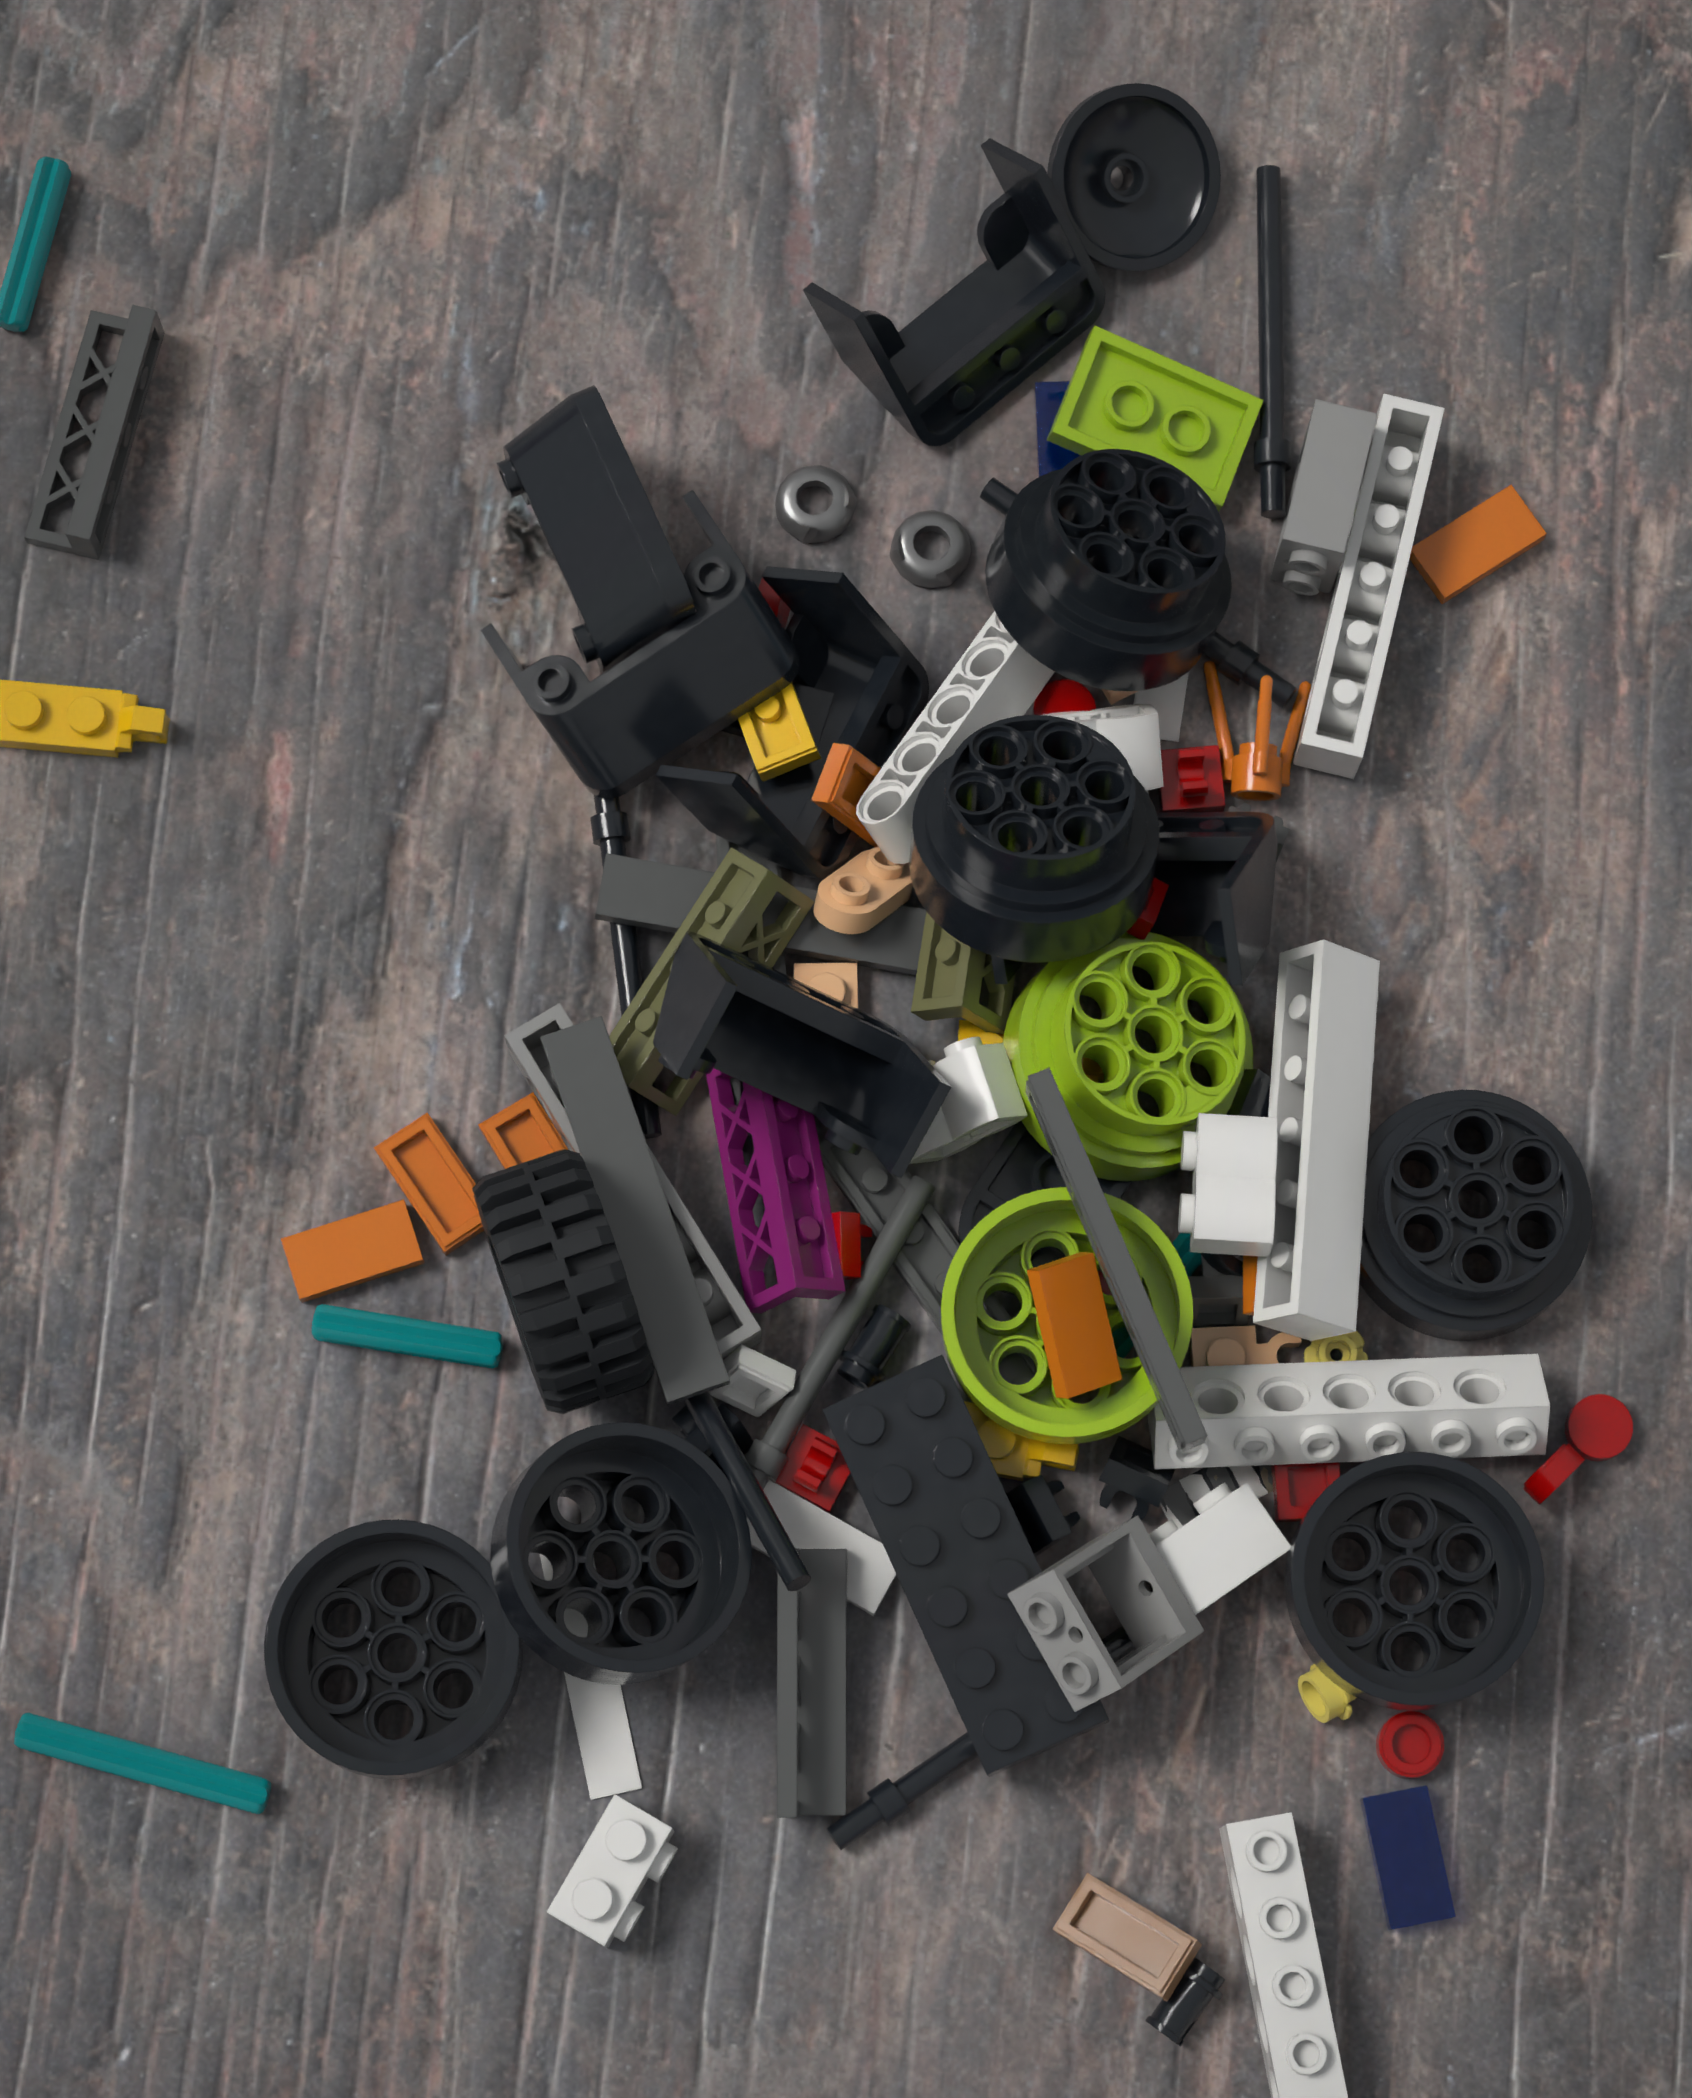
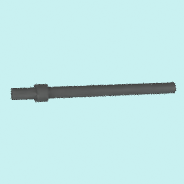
(768, 1455)

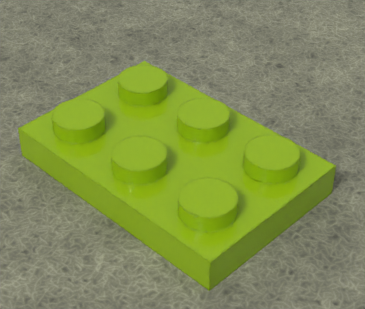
(1155, 407)

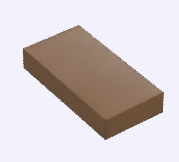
(1127, 1937)

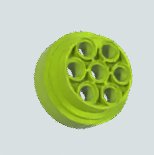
(1055, 1033)
(997, 1259)

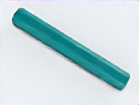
(142, 1763)

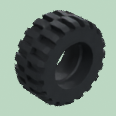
(564, 1281)

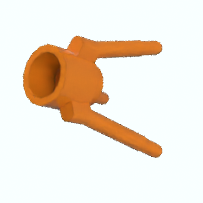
(1257, 769)

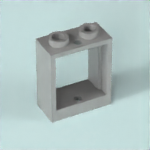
(1323, 498)
(1153, 1620)

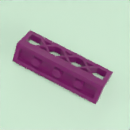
(794, 1190)

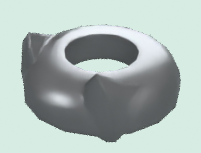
(817, 527)
(924, 571)

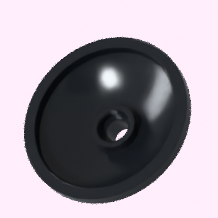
(1166, 170)

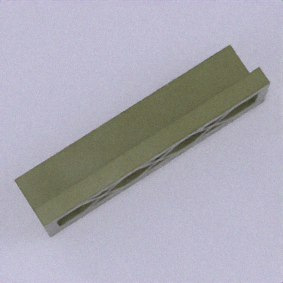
(730, 915)
(951, 982)

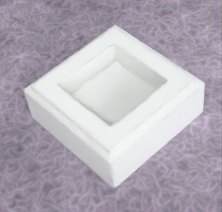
(754, 1381)

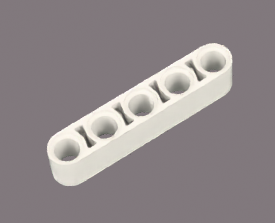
(986, 685)

